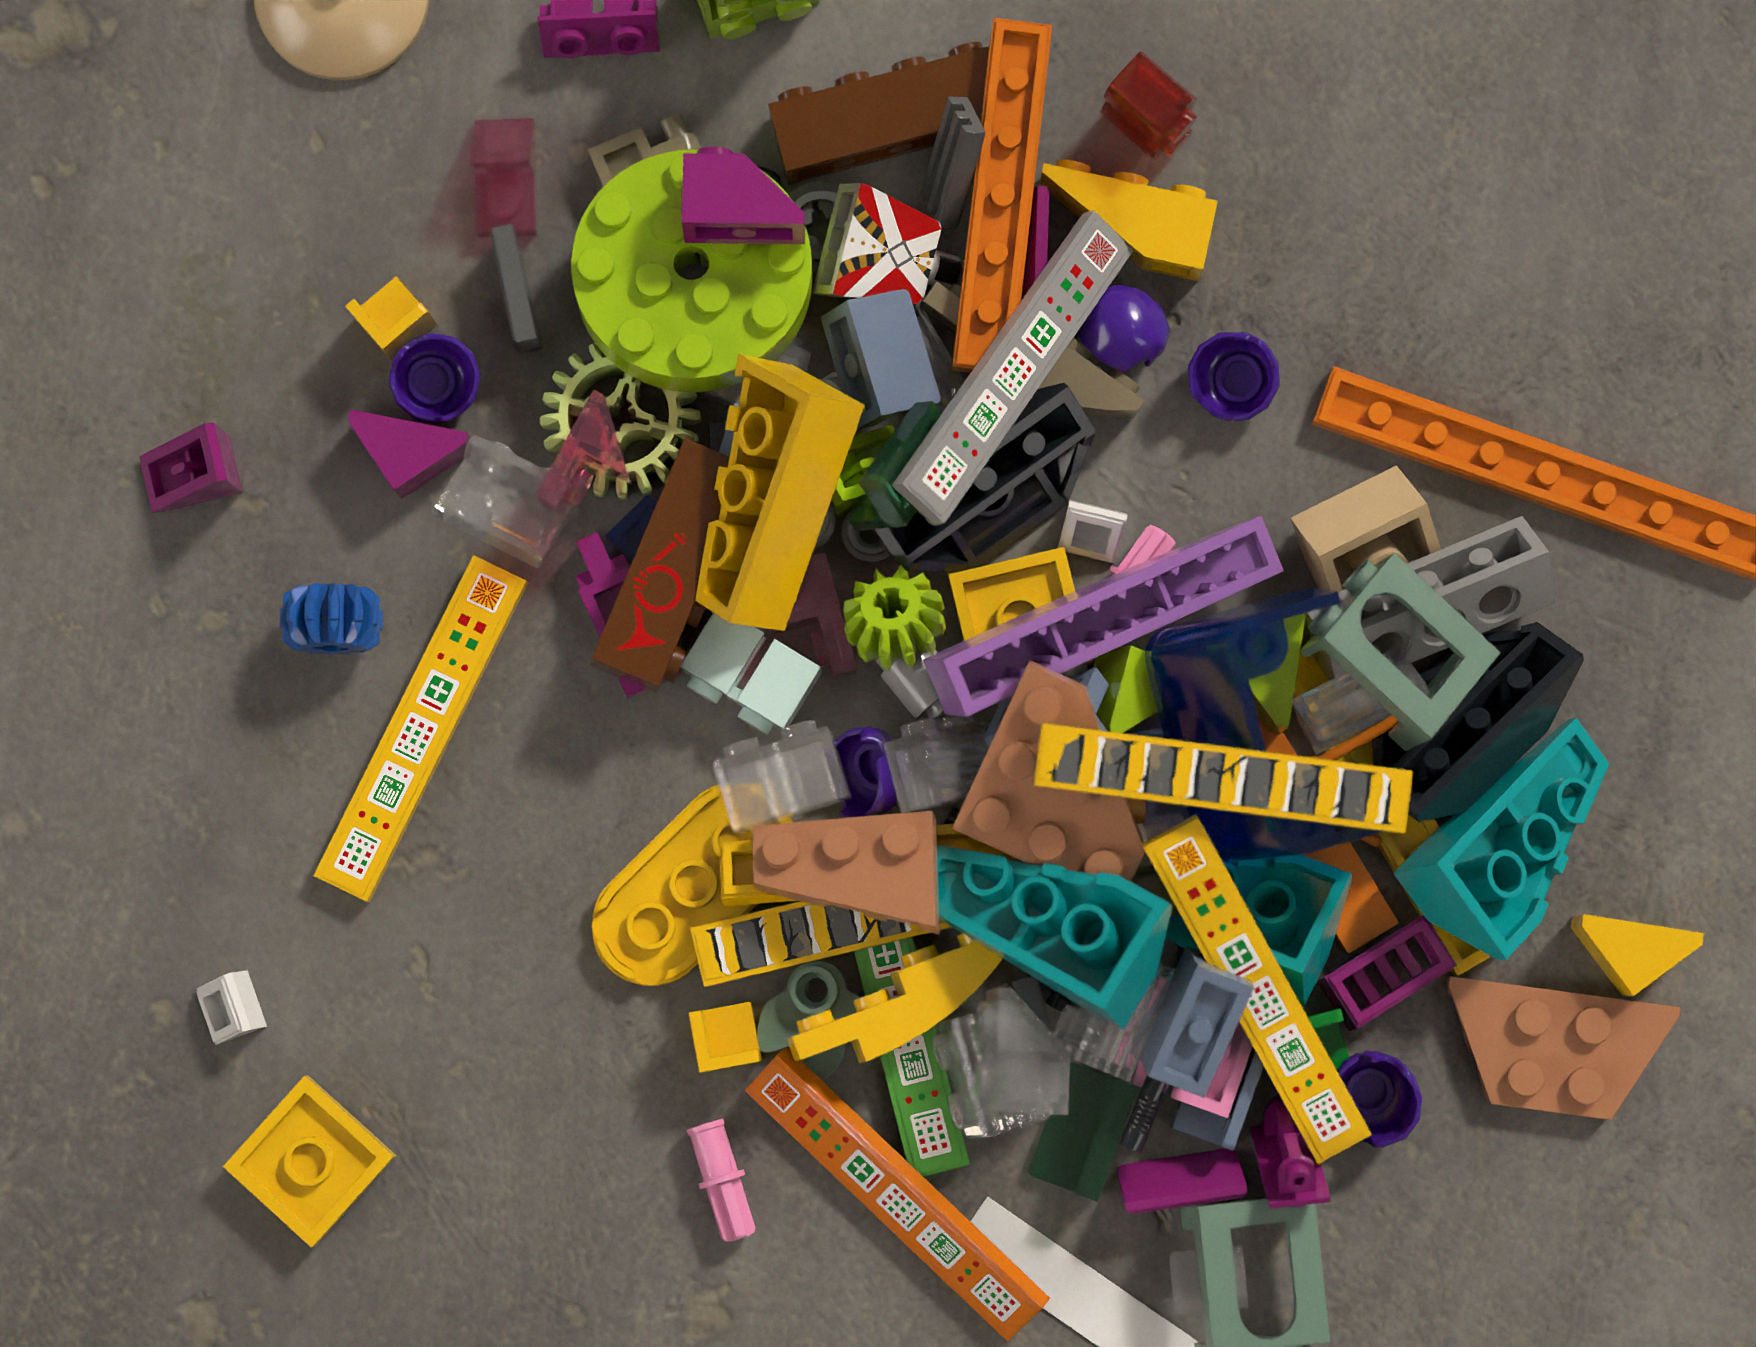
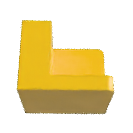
(392, 317)
(725, 1036)

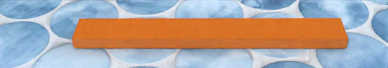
(1539, 472)

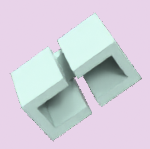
(774, 690)

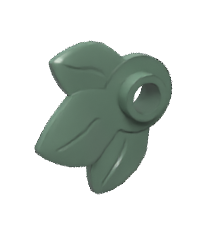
(783, 1011)

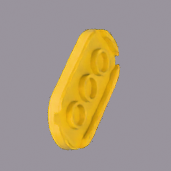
(667, 889)

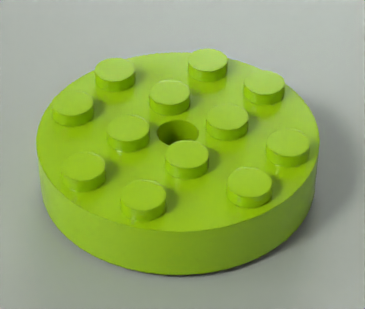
(671, 327)

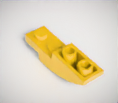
(927, 993)

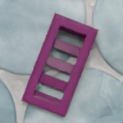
(1432, 948)

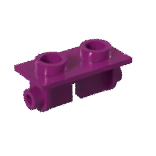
(574, 29)
(1285, 1161)

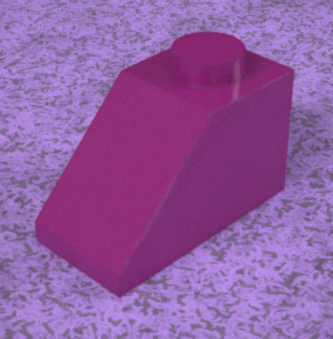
(735, 202)

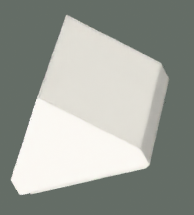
(1092, 531)
(230, 1006)

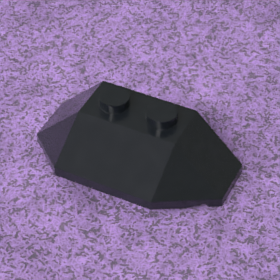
(1013, 493)
(1490, 726)

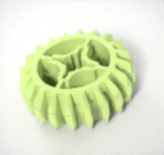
(648, 428)

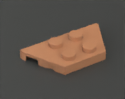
(1557, 1046)

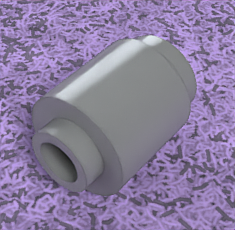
(913, 686)

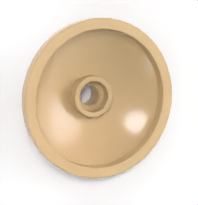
(341, 36)

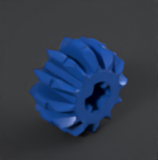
(331, 618)

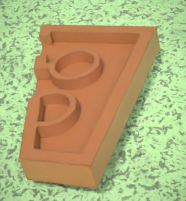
(854, 863)

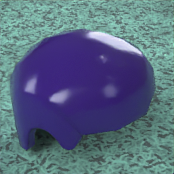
(1125, 328)
(1234, 376)
(434, 378)
(866, 772)
(1384, 1095)

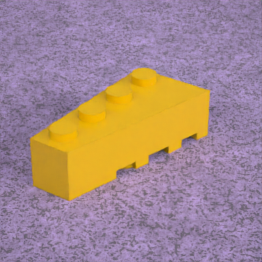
(775, 491)

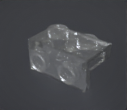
(497, 502)

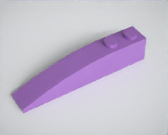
(1102, 616)

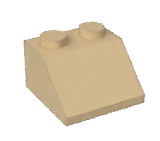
(1363, 525)

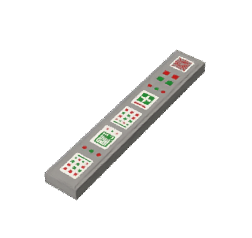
(1012, 368)

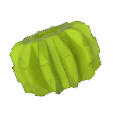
(894, 618)

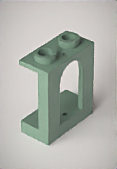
(1342, 638)
(1217, 1273)

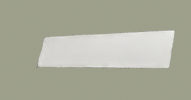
(1075, 1290)

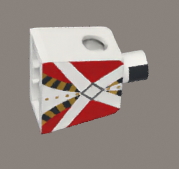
(881, 248)

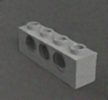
(1482, 577)

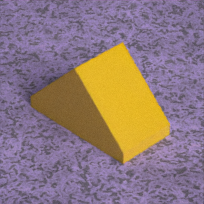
(1632, 951)

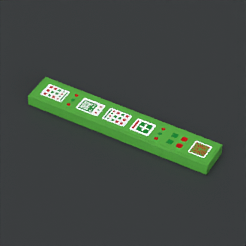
(914, 1077)

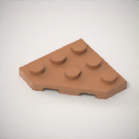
(1043, 823)

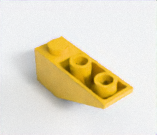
(1161, 225)

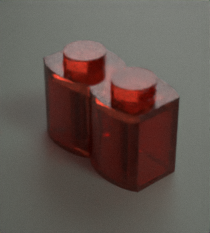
(1150, 107)

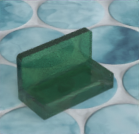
(883, 503)
(1080, 1146)

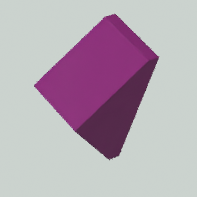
(408, 450)
(190, 469)

